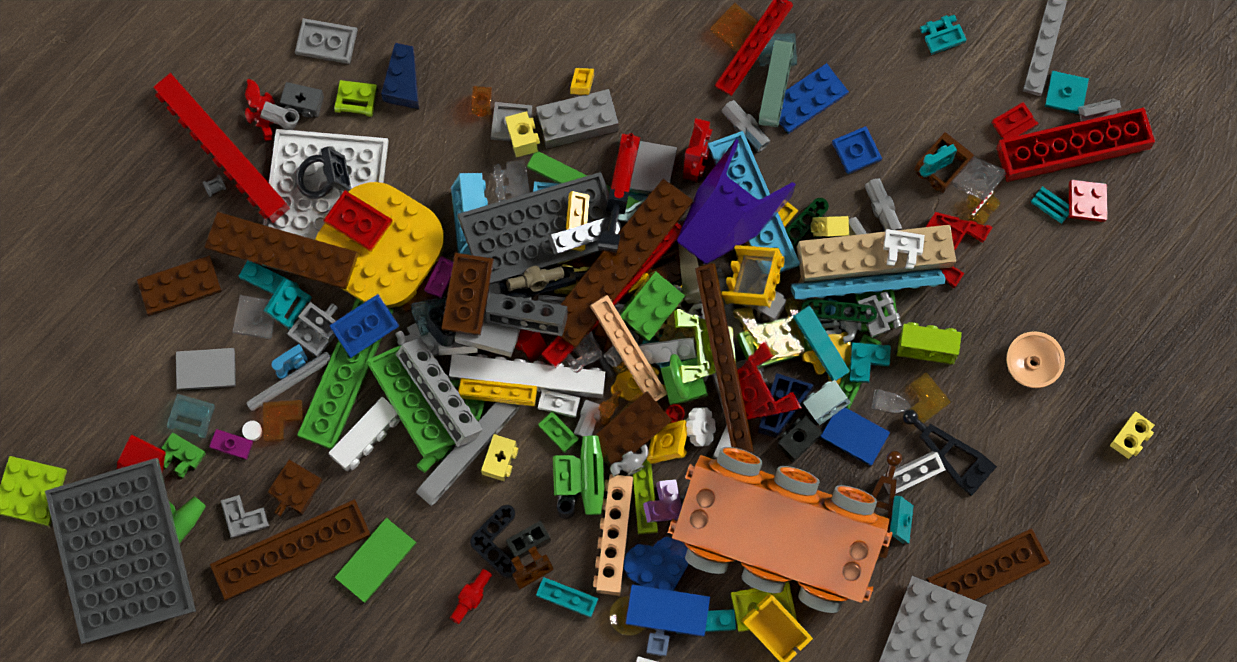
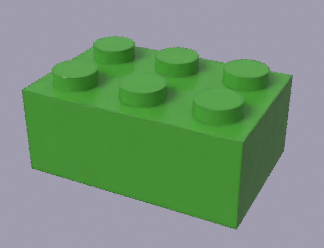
(650, 305)

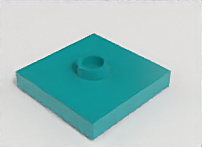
(1066, 92)
(901, 519)

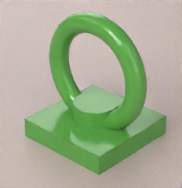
(676, 390)

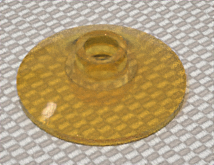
(618, 619)

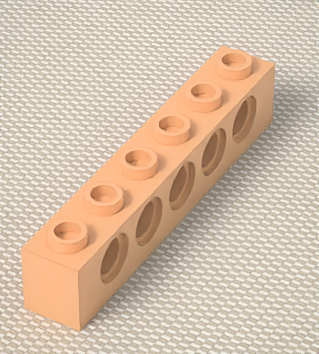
(623, 485)

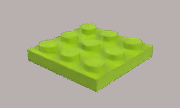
(25, 487)

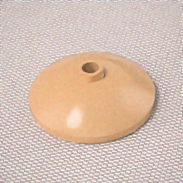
(1037, 348)

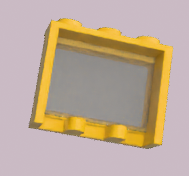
(754, 276)

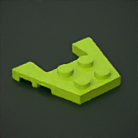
(704, 353)

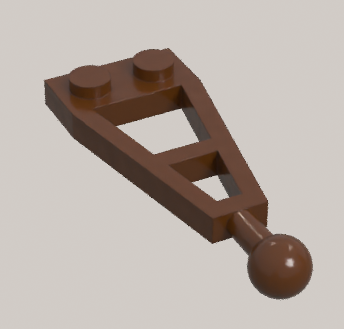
(894, 459)

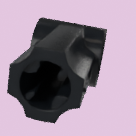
(566, 500)

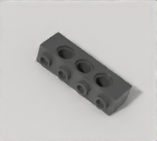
(526, 314)

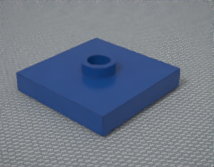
(856, 150)

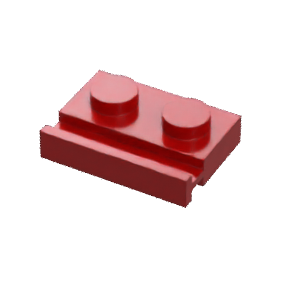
(1015, 122)

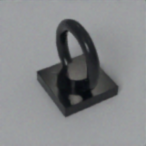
(334, 169)

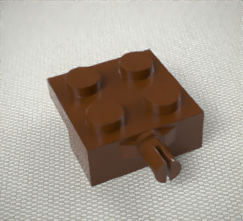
(294, 488)

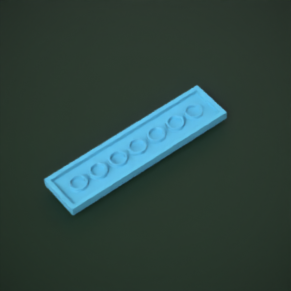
(747, 174)

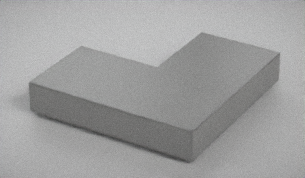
(238, 521)

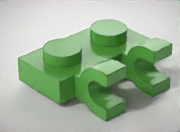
(184, 451)

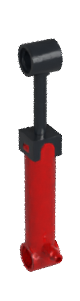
(619, 190)

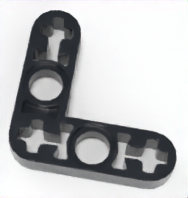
(488, 538)

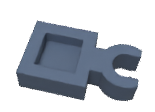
(658, 643)

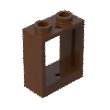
(962, 155)

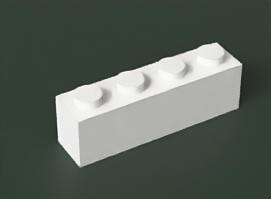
(364, 435)

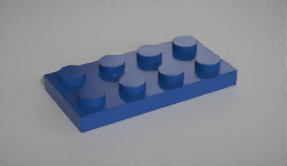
(810, 98)

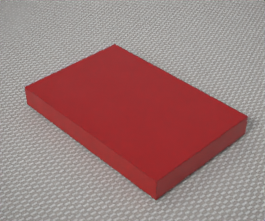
(358, 220)

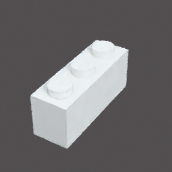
(916, 471)

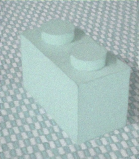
(826, 402)

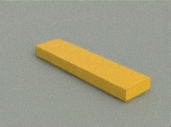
(497, 392)

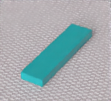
(821, 343)

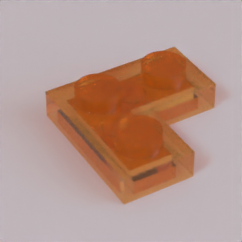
(276, 414)

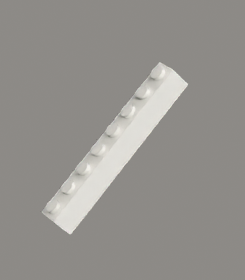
(547, 377)

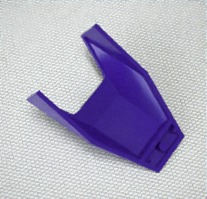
(727, 213)

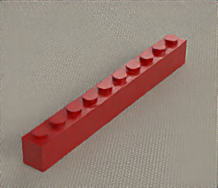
(221, 147)

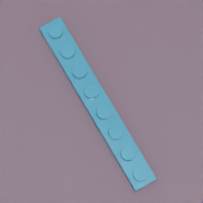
(873, 283)

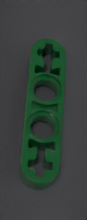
(803, 228)
(839, 313)

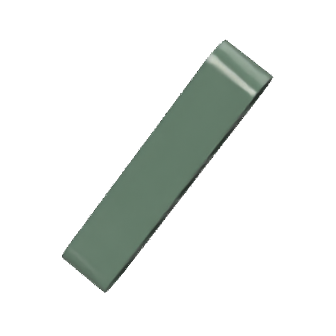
(776, 83)

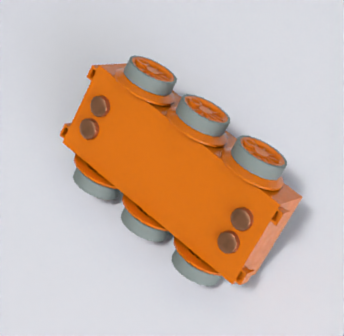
(780, 529)

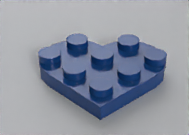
(657, 565)

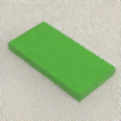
(375, 560)

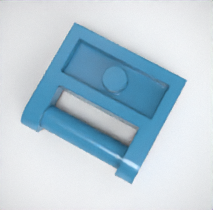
(294, 359)

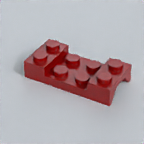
(697, 150)

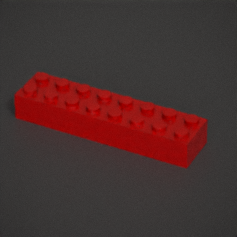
(1075, 144)

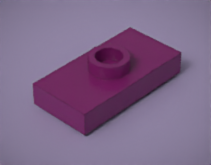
(440, 278)
(231, 444)

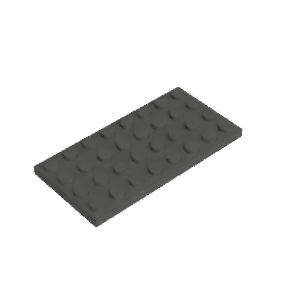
(519, 227)

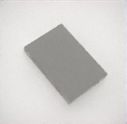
(326, 41)
(651, 166)
(205, 369)

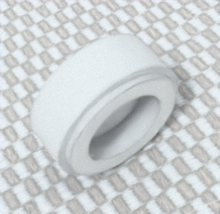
(252, 430)

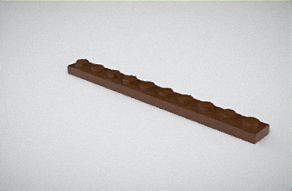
(723, 357)

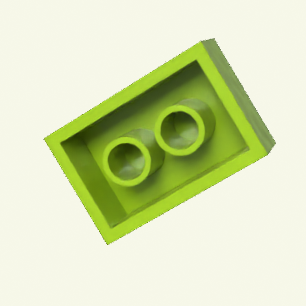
(929, 343)

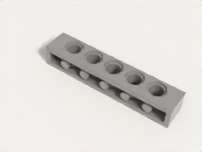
(439, 391)

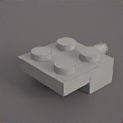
(314, 328)

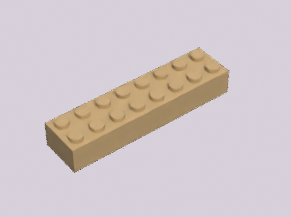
(865, 256)

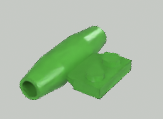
(582, 475)
(186, 516)

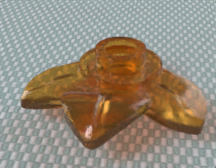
(608, 407)

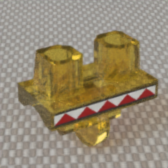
(977, 213)

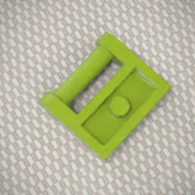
(357, 93)

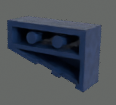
(401, 78)
(782, 386)

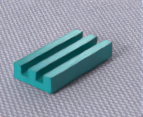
(1057, 200)

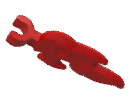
(257, 101)

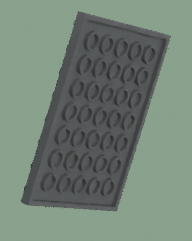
(120, 551)

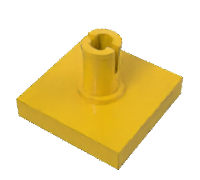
(668, 443)

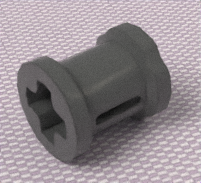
(214, 185)

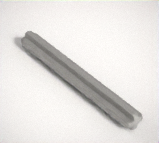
(289, 381)

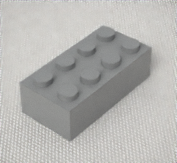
(577, 118)

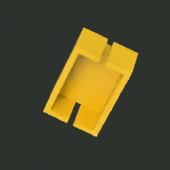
(776, 629)

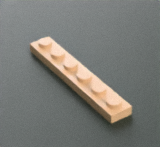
(627, 347)

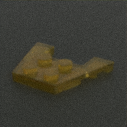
(781, 336)

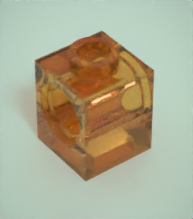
(478, 94)

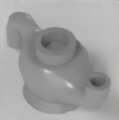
(849, 327)
(631, 462)

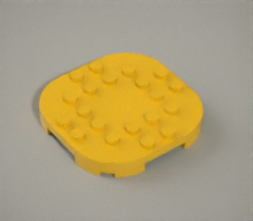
(401, 255)

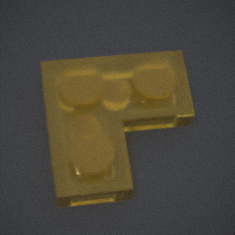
(932, 398)

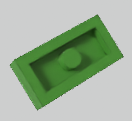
(558, 432)

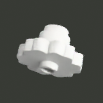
(700, 426)

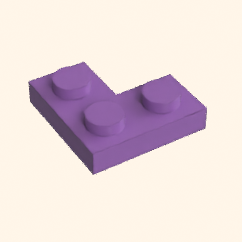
(667, 506)

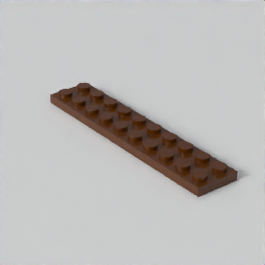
(614, 271)

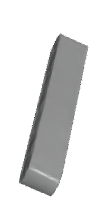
(464, 455)

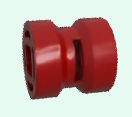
(676, 412)

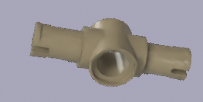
(535, 278)

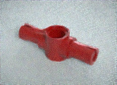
(470, 596)

